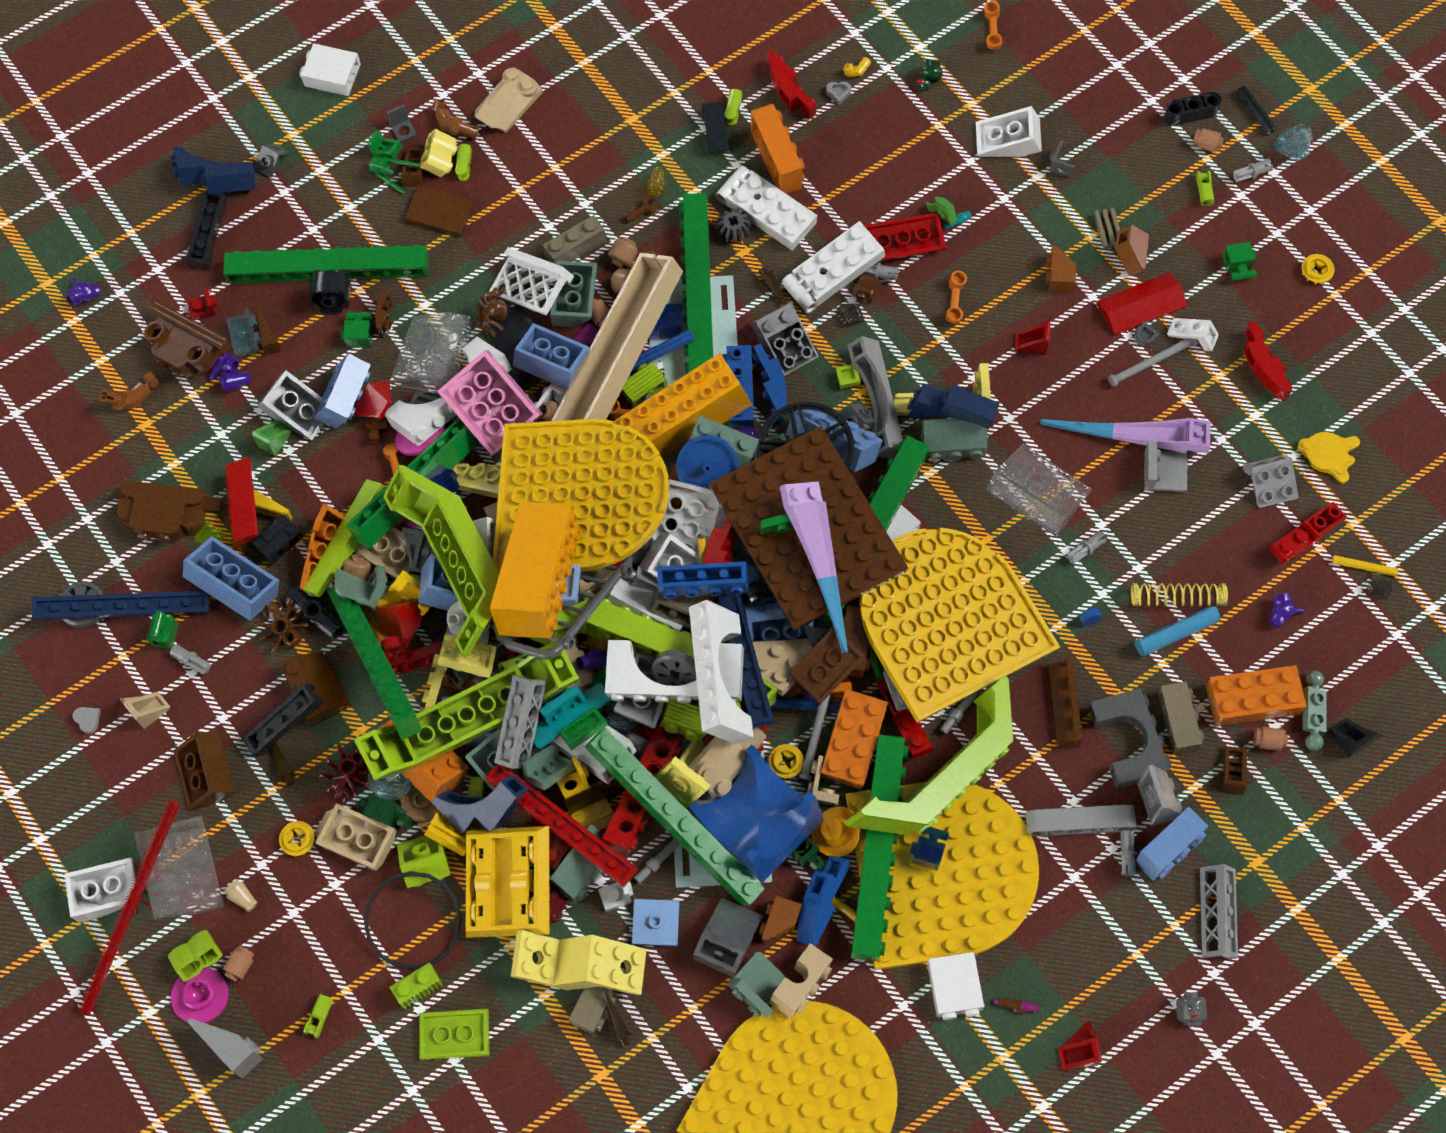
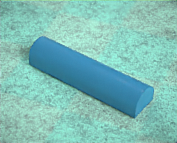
(1177, 631)

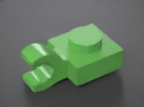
(944, 208)

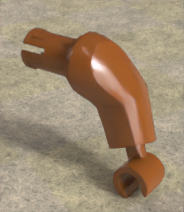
(452, 124)
(129, 399)

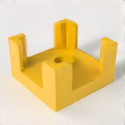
(403, 589)

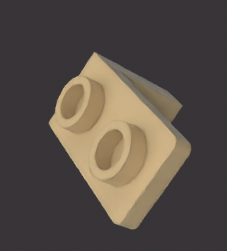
(825, 796)

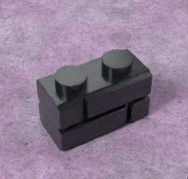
(277, 539)

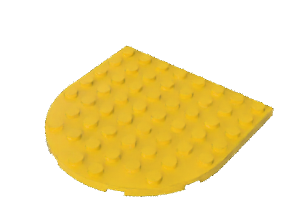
(597, 467)
(951, 620)
(975, 895)
(798, 1077)

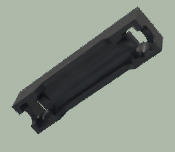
(206, 230)
(282, 719)

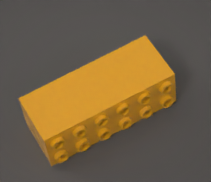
(672, 412)
(535, 570)

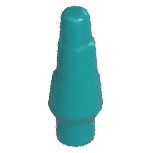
(961, 217)

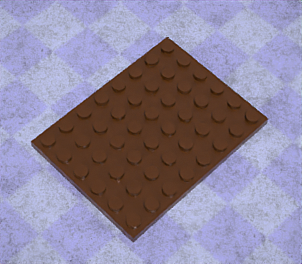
(860, 543)

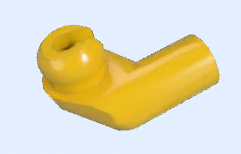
(853, 71)

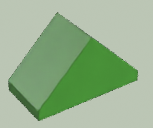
(272, 437)

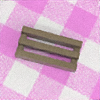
(1097, 215)

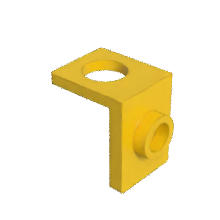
(578, 776)

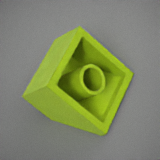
(423, 856)

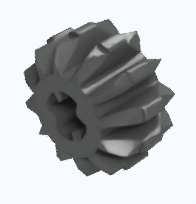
(733, 225)

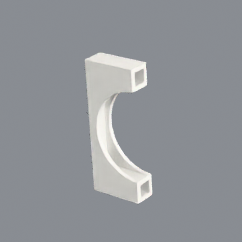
(421, 421)
(627, 681)
(717, 710)

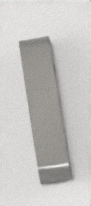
(1080, 820)

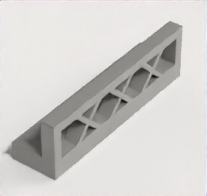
(517, 722)
(1226, 911)

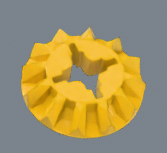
(1321, 262)
(790, 752)
(287, 836)

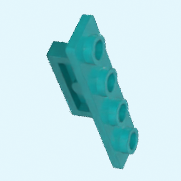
(566, 710)

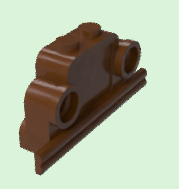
(183, 342)
(163, 510)

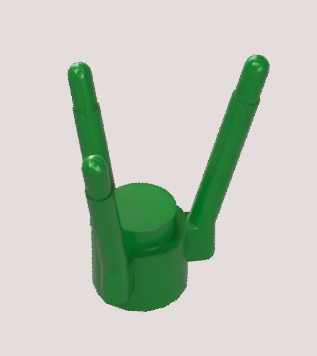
(382, 167)

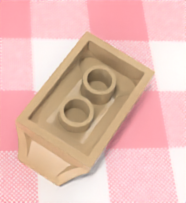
(508, 100)
(389, 553)
(723, 761)
(355, 836)

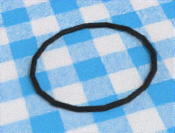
(425, 875)

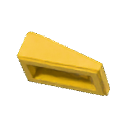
(269, 507)

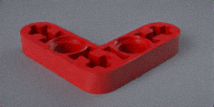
(406, 662)

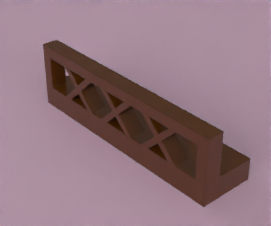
(1065, 704)

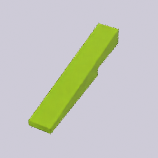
(342, 543)

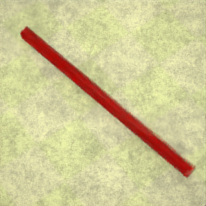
(130, 907)

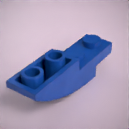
(773, 381)
(817, 904)

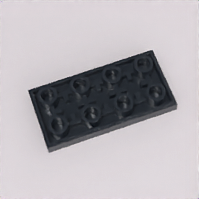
(515, 327)

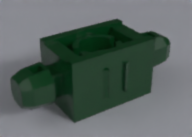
(385, 812)
(810, 857)

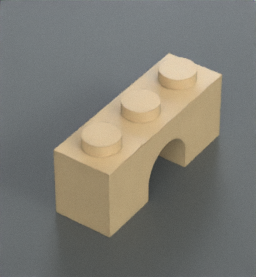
(791, 996)

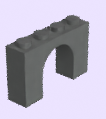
(1132, 709)

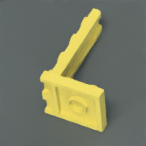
(980, 386)
(478, 663)
(680, 779)

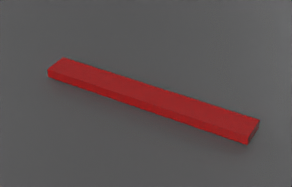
(569, 830)

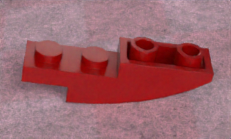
(784, 82)
(1266, 368)
(1308, 533)
(720, 545)
(905, 724)

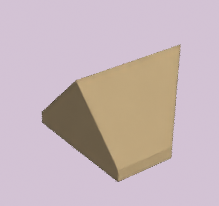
(146, 708)

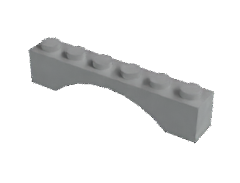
(869, 363)

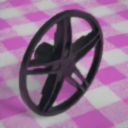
(799, 406)

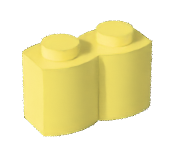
(438, 153)

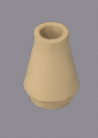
(239, 894)

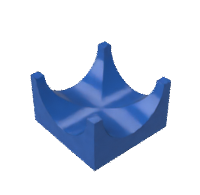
(760, 817)

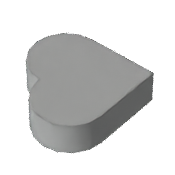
(838, 92)
(87, 719)

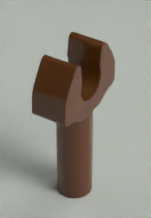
(644, 208)

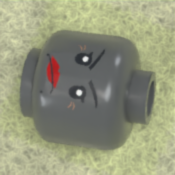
(1191, 1009)

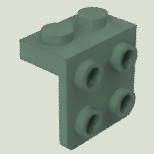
(364, 592)
(756, 984)

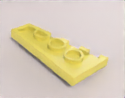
(479, 478)

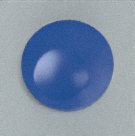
(705, 460)

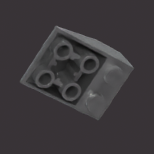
(785, 338)
(727, 937)

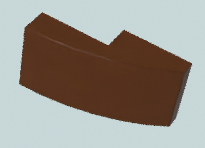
(382, 316)

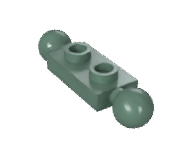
(1315, 713)

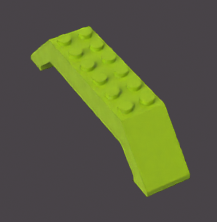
(454, 544)
(619, 623)
(460, 717)
(953, 779)

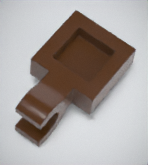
(376, 426)

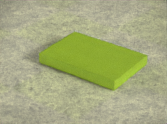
(454, 1034)

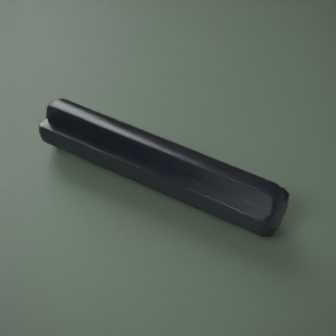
(1256, 110)

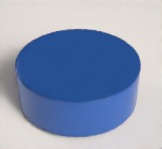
(1091, 617)

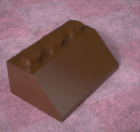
(315, 670)
(203, 770)

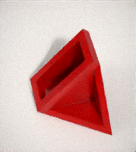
(1034, 339)
(374, 400)
(399, 619)
(1081, 1050)

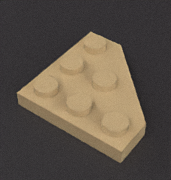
(778, 659)

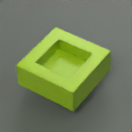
(847, 376)

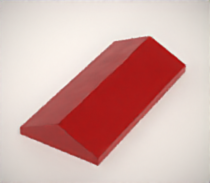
(909, 236)
(1142, 303)
(240, 502)

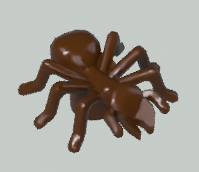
(493, 310)
(281, 626)

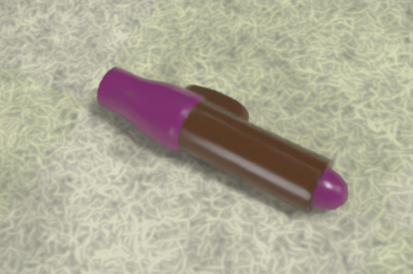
(1017, 1006)

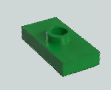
(778, 523)
(583, 728)

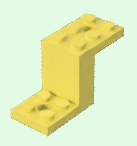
(578, 962)

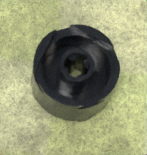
(329, 291)

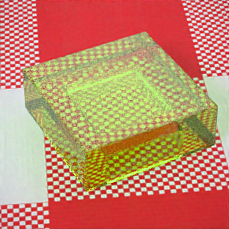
(207, 531)

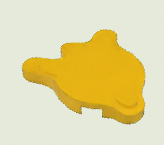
(1330, 453)

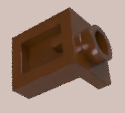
(866, 288)

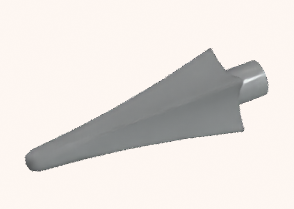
(643, 580)

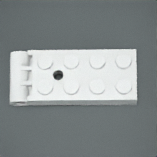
(773, 212)
(841, 260)

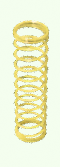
(1222, 594)

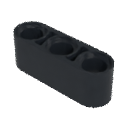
(1200, 109)
(715, 127)

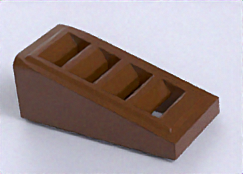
(412, 175)
(267, 338)
(1231, 783)

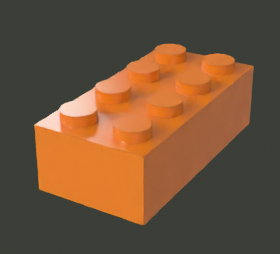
(777, 149)
(1255, 695)
(853, 739)
(437, 775)

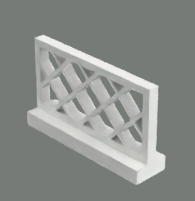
(536, 268)

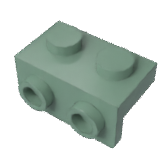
(547, 767)

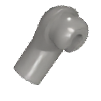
(639, 742)

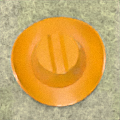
(834, 835)

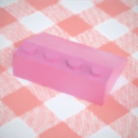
(487, 399)

